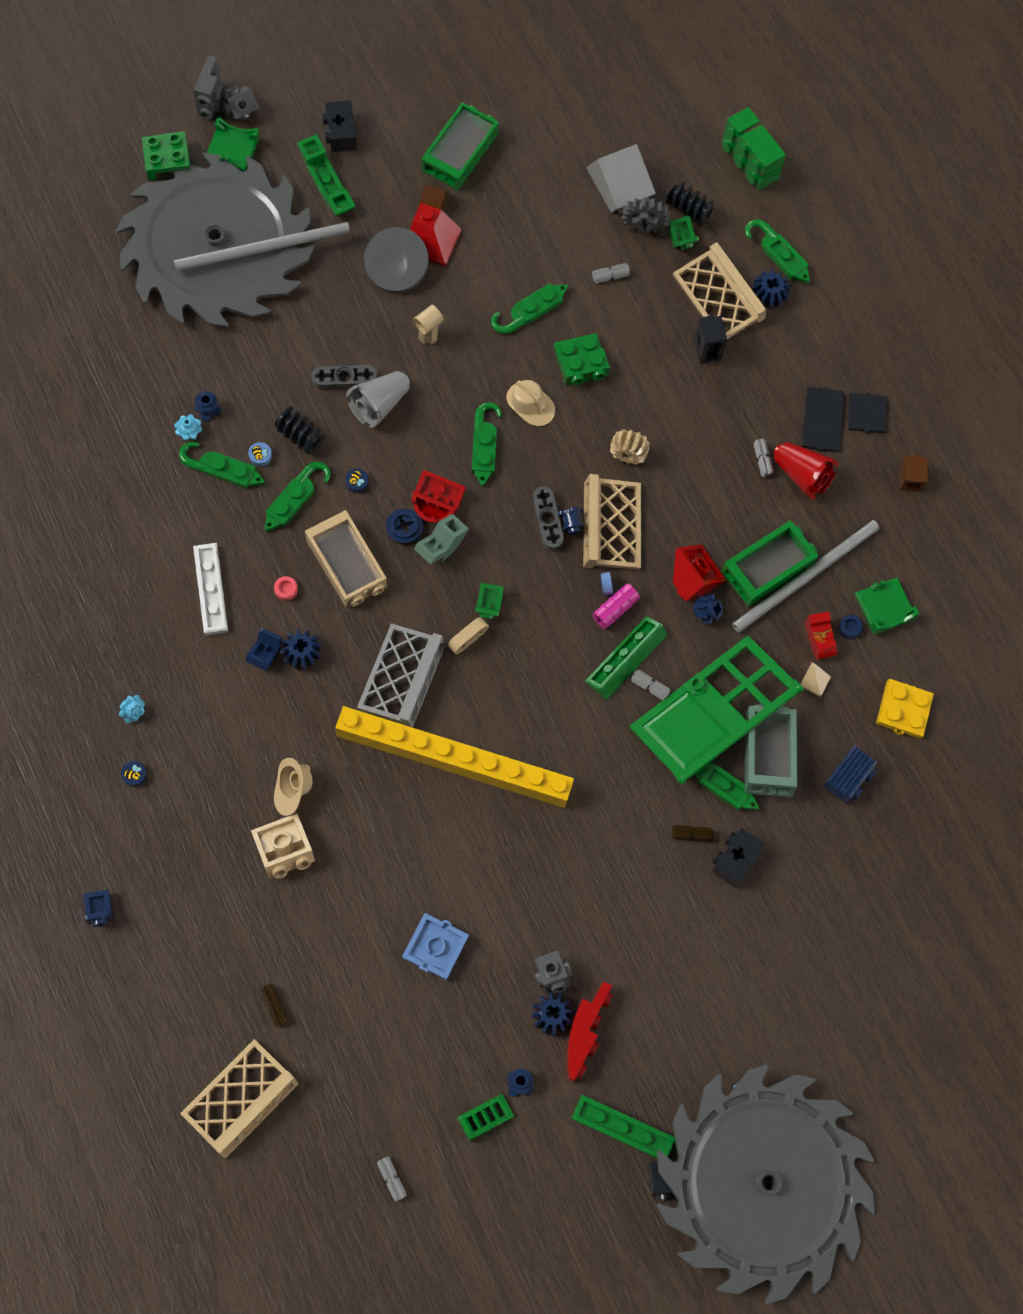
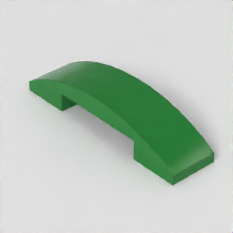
(324, 176)

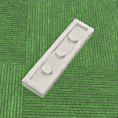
(210, 589)

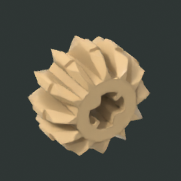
(629, 447)

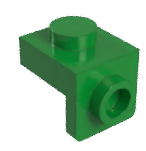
(682, 233)
(489, 600)

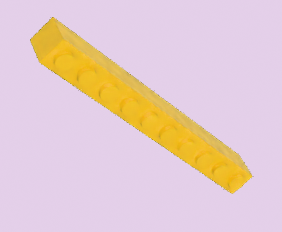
(454, 757)

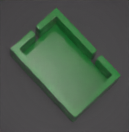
(753, 151)

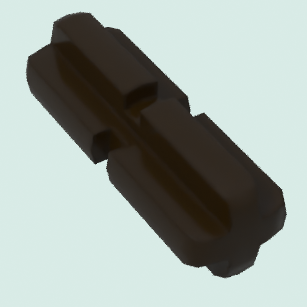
(687, 832)
(275, 1009)

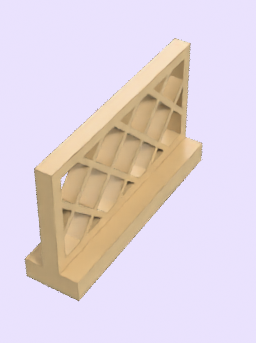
(732, 278)
(593, 517)
(249, 1117)

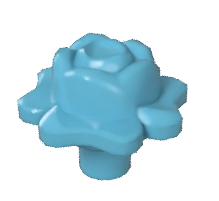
(188, 427)
(132, 708)

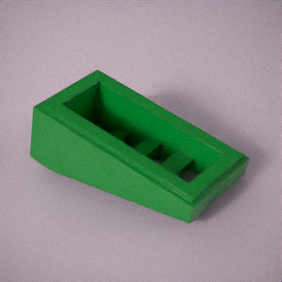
(463, 1119)

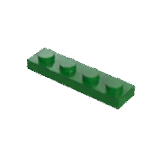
(622, 1127)

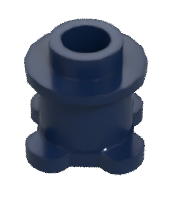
(207, 405)
(572, 520)
(514, 1088)

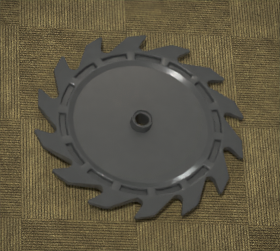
(207, 205)
(722, 1194)

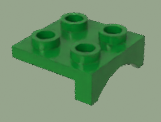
(233, 144)
(165, 153)
(886, 606)

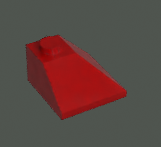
(436, 232)
(695, 572)

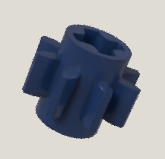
(708, 608)

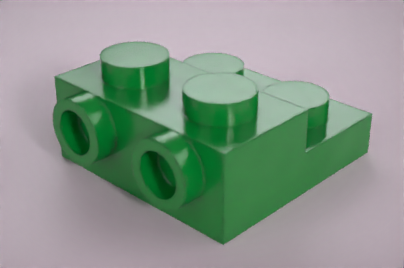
(581, 359)

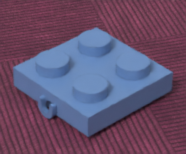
(435, 946)

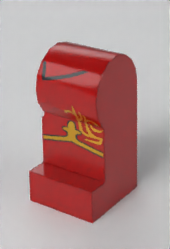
(821, 635)

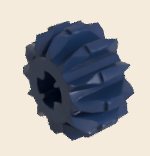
(771, 288)
(292, 653)
(551, 1022)

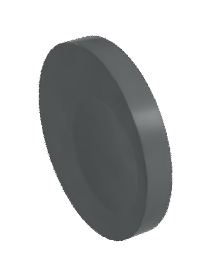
(396, 259)

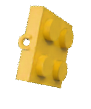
(904, 708)

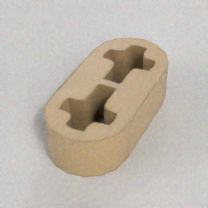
(468, 635)

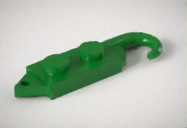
(780, 252)
(531, 307)
(484, 444)
(222, 467)
(293, 497)
(725, 787)

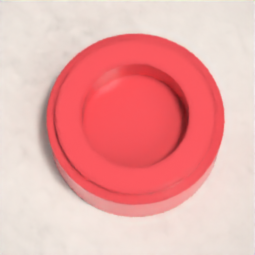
(285, 588)

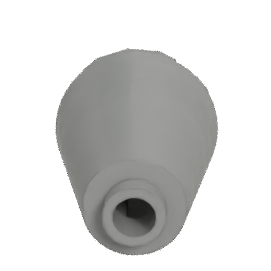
(377, 397)

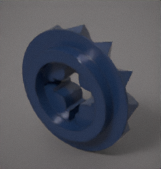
(410, 518)

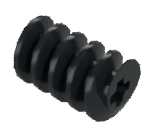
(690, 203)
(298, 431)

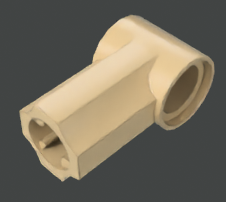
(428, 323)

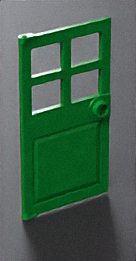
(700, 723)

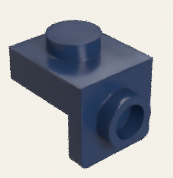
(264, 650)
(98, 908)

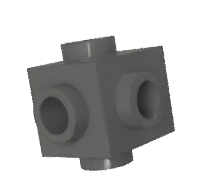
(239, 102)
(553, 973)

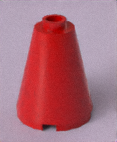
(806, 468)

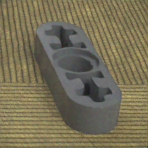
(327, 384)
(550, 509)

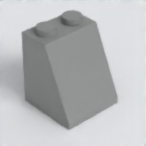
(621, 178)

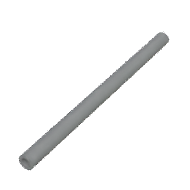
(261, 246)
(805, 576)

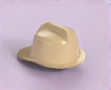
(531, 403)
(292, 783)

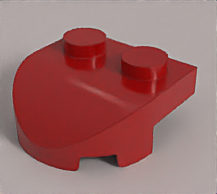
(436, 497)

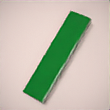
(626, 657)

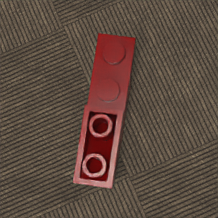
(581, 1040)

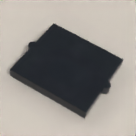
(867, 413)

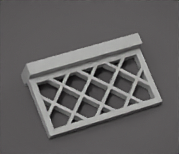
(418, 686)

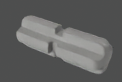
(615, 272)
(764, 462)
(646, 682)
(394, 1183)

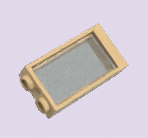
(346, 559)

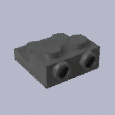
(208, 90)

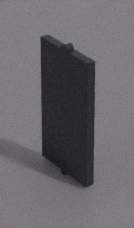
(822, 419)

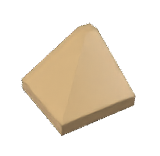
(815, 680)

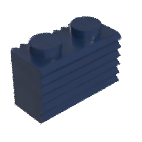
(850, 774)

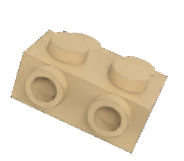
(283, 846)

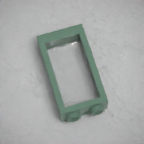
(771, 753)

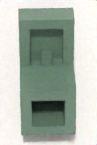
(443, 541)

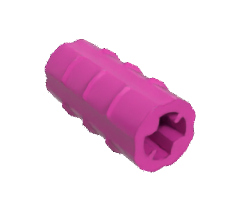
(616, 606)

